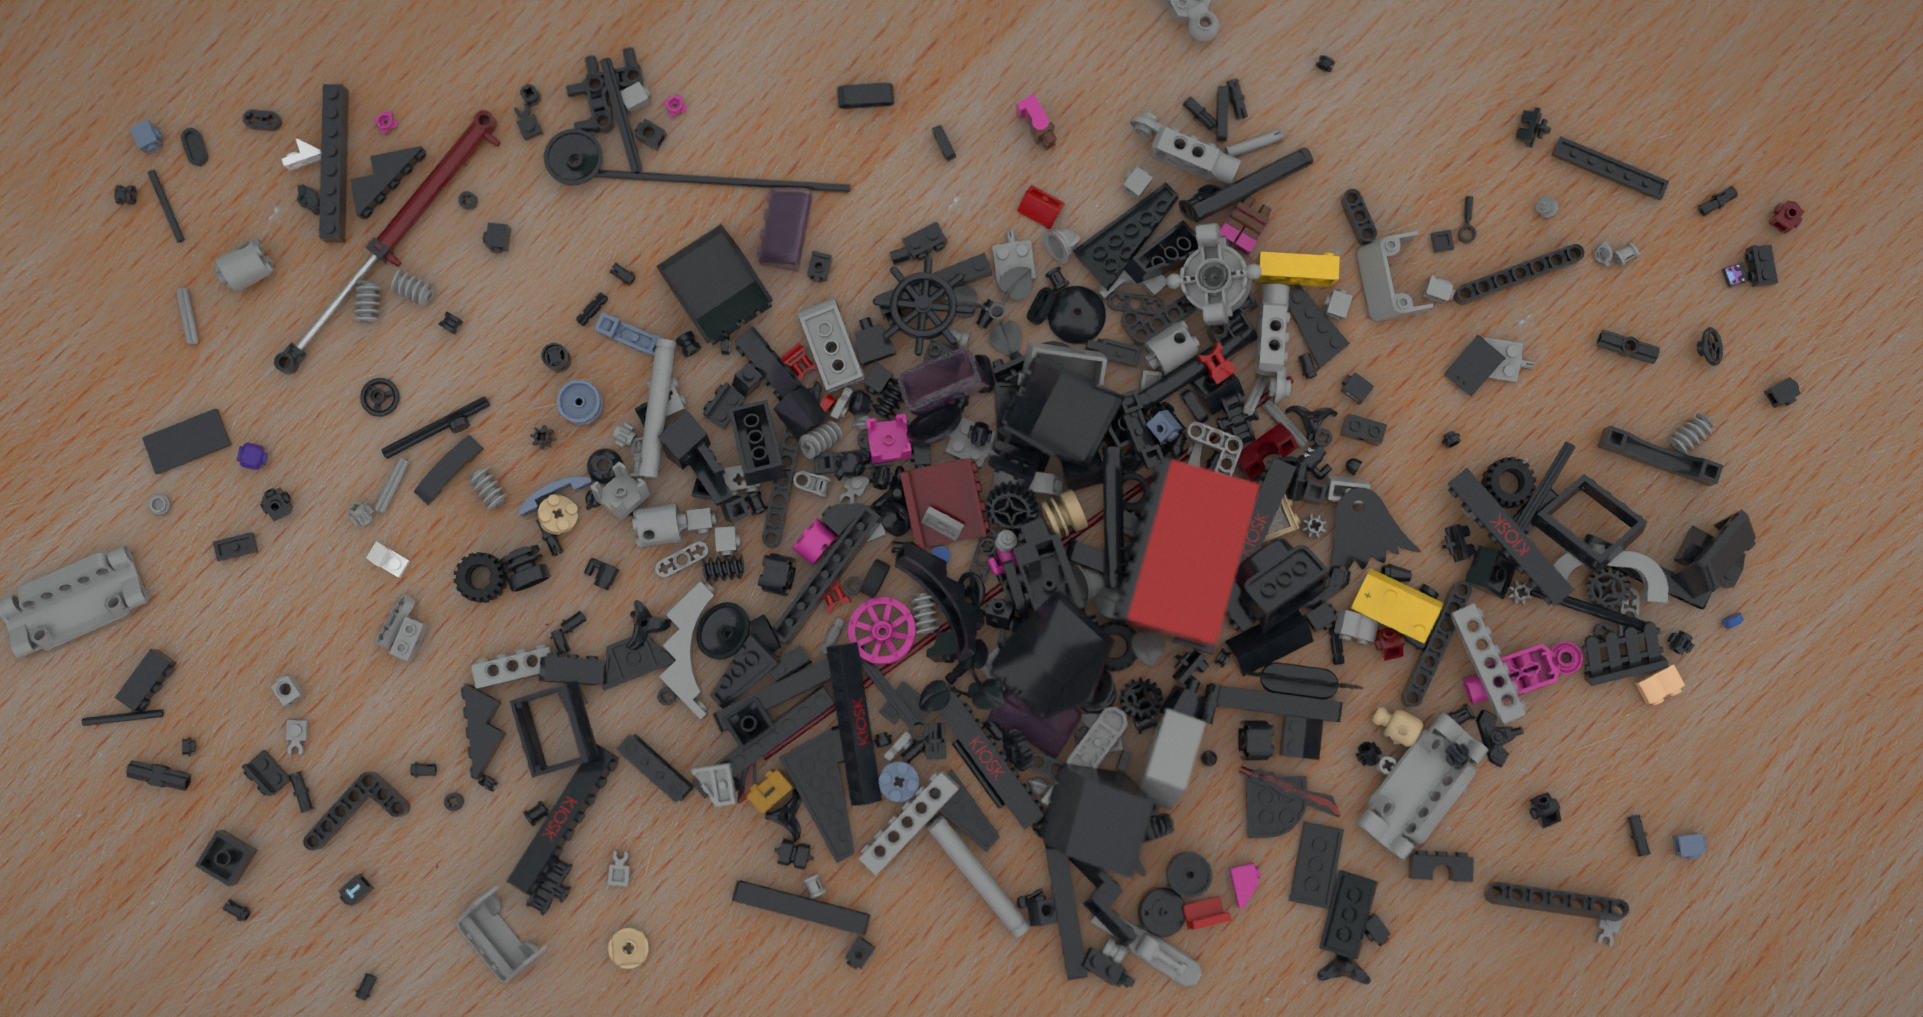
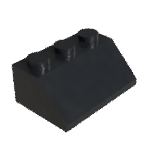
(1694, 544)

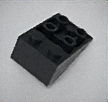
(1080, 476)

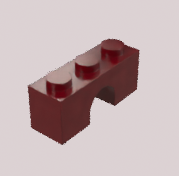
(1275, 441)

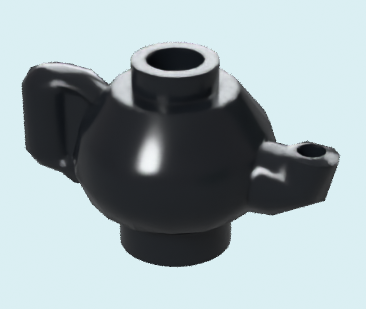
(851, 463)

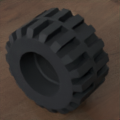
(1523, 476)
(465, 571)
(1127, 634)

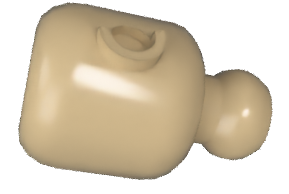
(1400, 726)

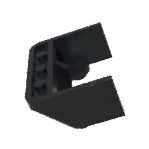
(1719, 556)

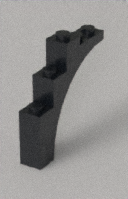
(949, 594)

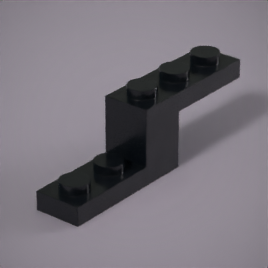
(1102, 898)

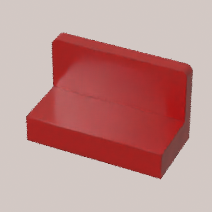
(1040, 206)
(1205, 913)

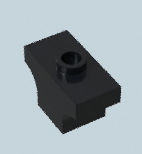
(944, 648)

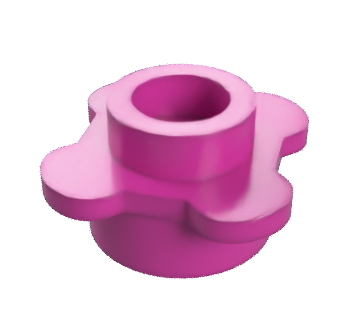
(669, 103)
(387, 116)

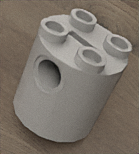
(244, 265)
(1166, 352)
(659, 525)

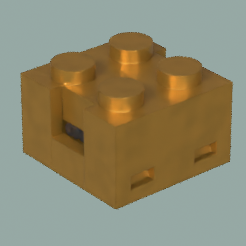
(770, 791)

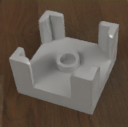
(622, 493)

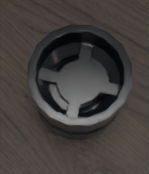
(556, 357)

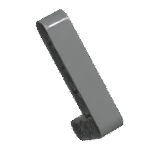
(1221, 446)

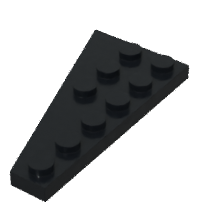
(819, 783)

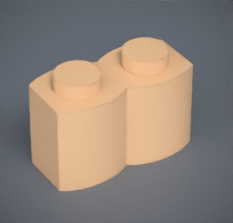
(1660, 684)

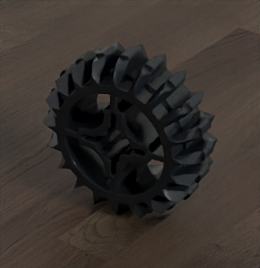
(1006, 511)
(1158, 827)

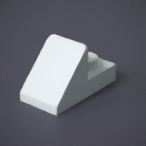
(307, 155)
(388, 559)

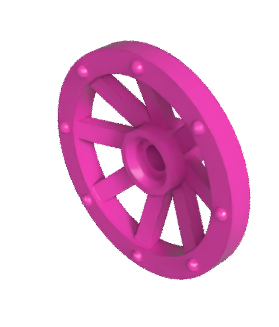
(882, 625)

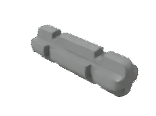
(832, 635)

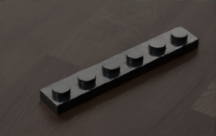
(1610, 168)

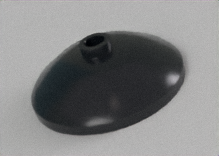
(571, 146)
(1076, 328)
(934, 425)
(716, 627)

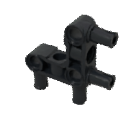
(599, 97)

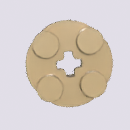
(562, 524)
(638, 954)

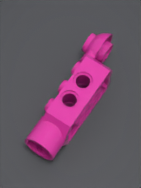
(1529, 670)

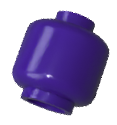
(252, 456)

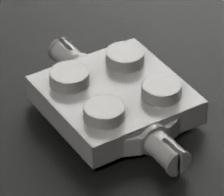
(1013, 255)
(1510, 367)
(961, 446)

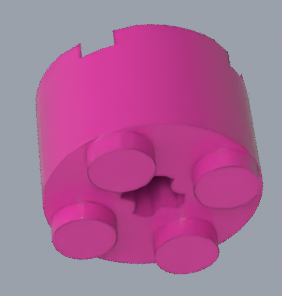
(815, 541)

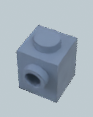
(147, 136)
(1164, 426)
(1689, 845)

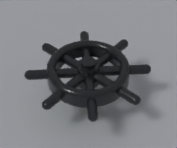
(923, 306)

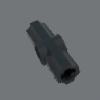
(1616, 343)
(158, 775)

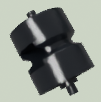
(790, 853)

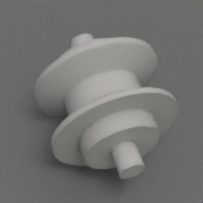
(1547, 206)
(1006, 541)

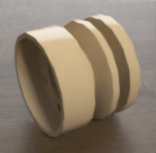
(1064, 514)

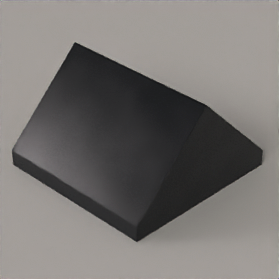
(800, 412)
(749, 723)

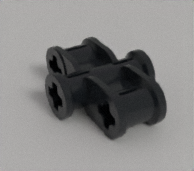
(1235, 419)
(551, 887)

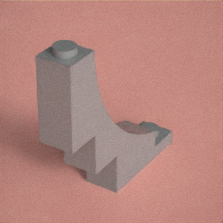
(681, 674)

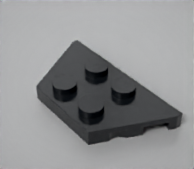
(627, 664)

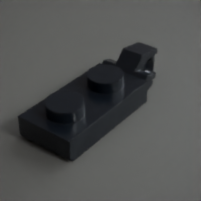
(1116, 351)
(1106, 969)

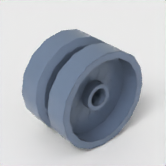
(569, 406)

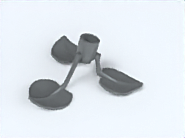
(1017, 284)
(1146, 645)

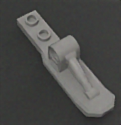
(1096, 742)
(1161, 955)

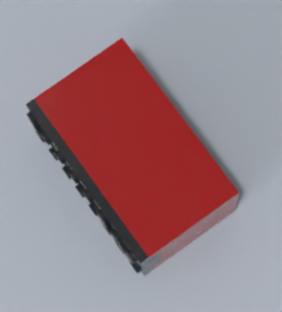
(1186, 552)

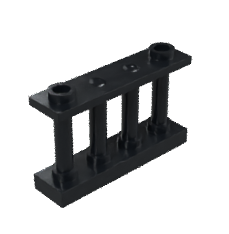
(655, 768)

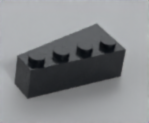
(1164, 254)

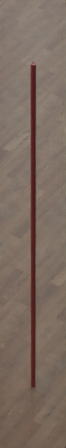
(988, 596)

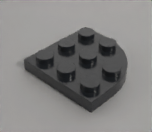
(1271, 812)

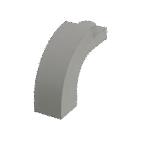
(1152, 286)
(1042, 484)

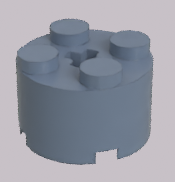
(887, 780)

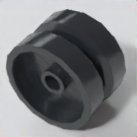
(1177, 870)

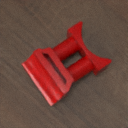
(797, 354)
(1222, 369)
(840, 596)

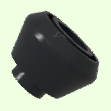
(860, 403)

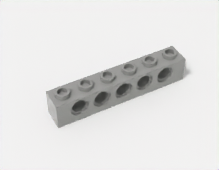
(1504, 713)
(875, 861)

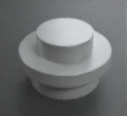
(159, 504)

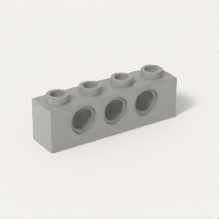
(484, 678)

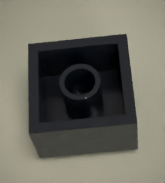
(226, 858)

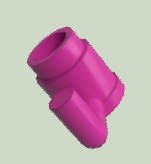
(1002, 556)

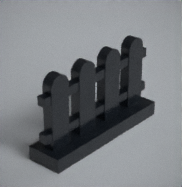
(1022, 455)
(1636, 663)

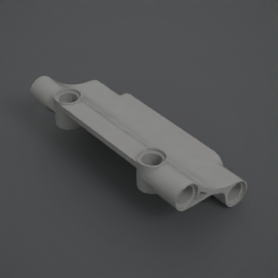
(72, 601)
(1420, 788)

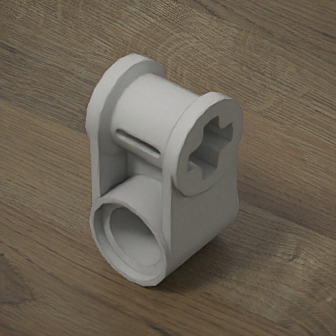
(813, 484)

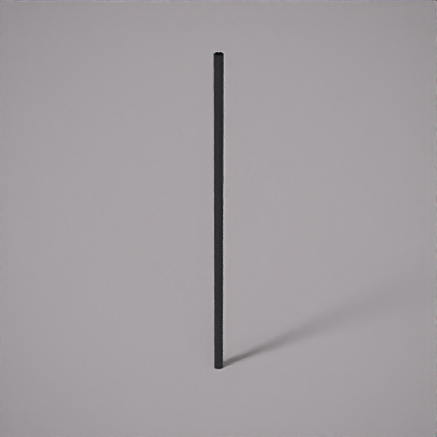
(721, 180)

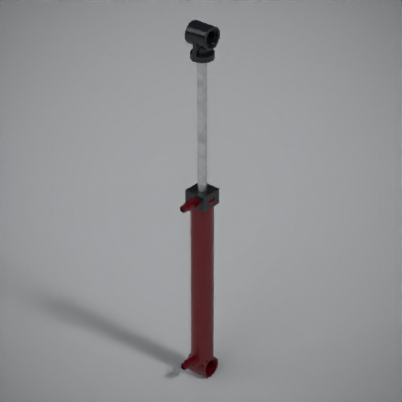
(399, 226)

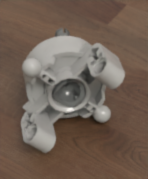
(1215, 276)

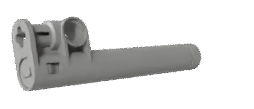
(647, 449)
(977, 875)

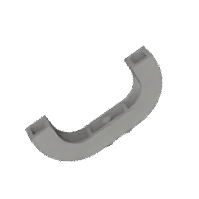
(1654, 580)

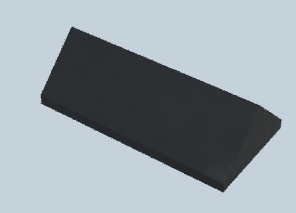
(1254, 650)

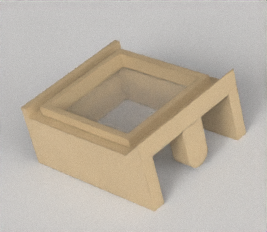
(1284, 520)

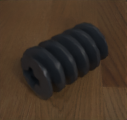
(889, 401)
(722, 569)

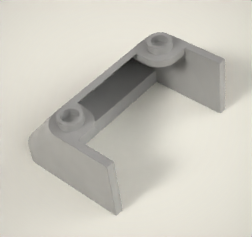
(1377, 283)
(494, 939)

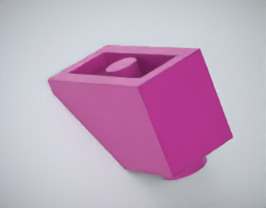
(1244, 882)

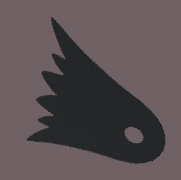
(1365, 531)

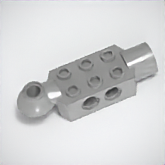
(1193, 13)
(1209, 164)
(1274, 315)

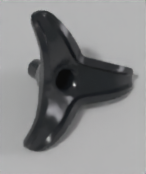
(1312, 419)
(894, 493)
(644, 624)
(786, 815)
(1344, 967)

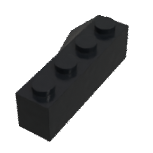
(767, 363)

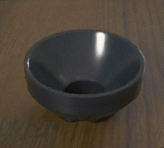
(606, 476)
(893, 521)

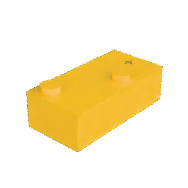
(1298, 269)
(1397, 605)

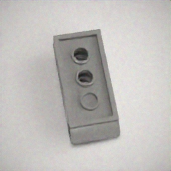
(825, 329)

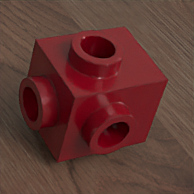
(1787, 216)
(1390, 643)

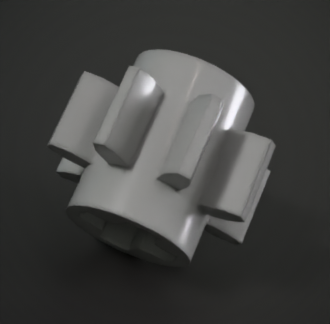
(624, 435)
(360, 513)
(1315, 521)
(1524, 590)

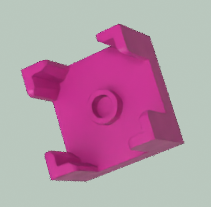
(888, 439)

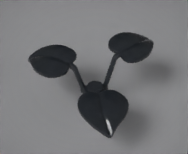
(984, 695)

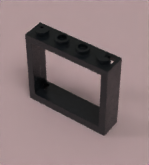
(1574, 544)
(578, 720)

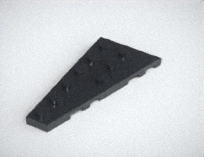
(1118, 242)

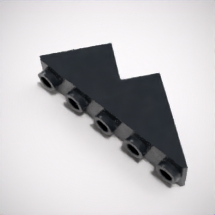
(387, 173)
(483, 736)

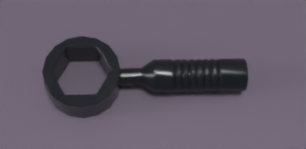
(1467, 216)
(1000, 577)

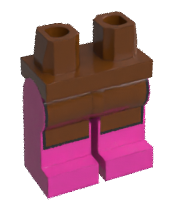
(1038, 121)
(1250, 221)

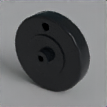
(1161, 912)

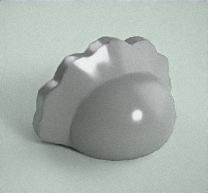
(1604, 253)
(860, 422)
(1038, 786)

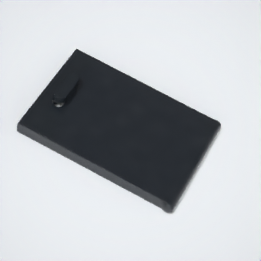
(1474, 365)

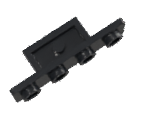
(711, 476)

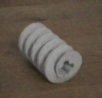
(411, 290)
(366, 302)
(1690, 433)
(820, 439)
(487, 489)
(925, 613)

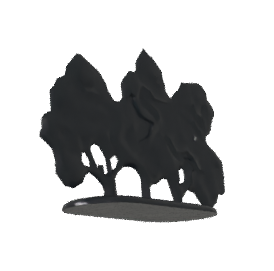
(1300, 680)

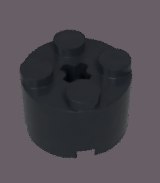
(777, 574)
(1255, 740)

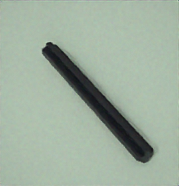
(621, 115)
(434, 427)
(1545, 485)
(1596, 611)

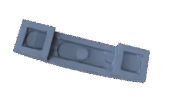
(626, 334)
(532, 504)

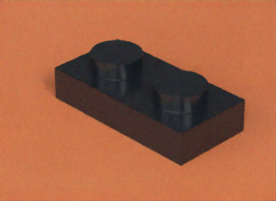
(235, 546)

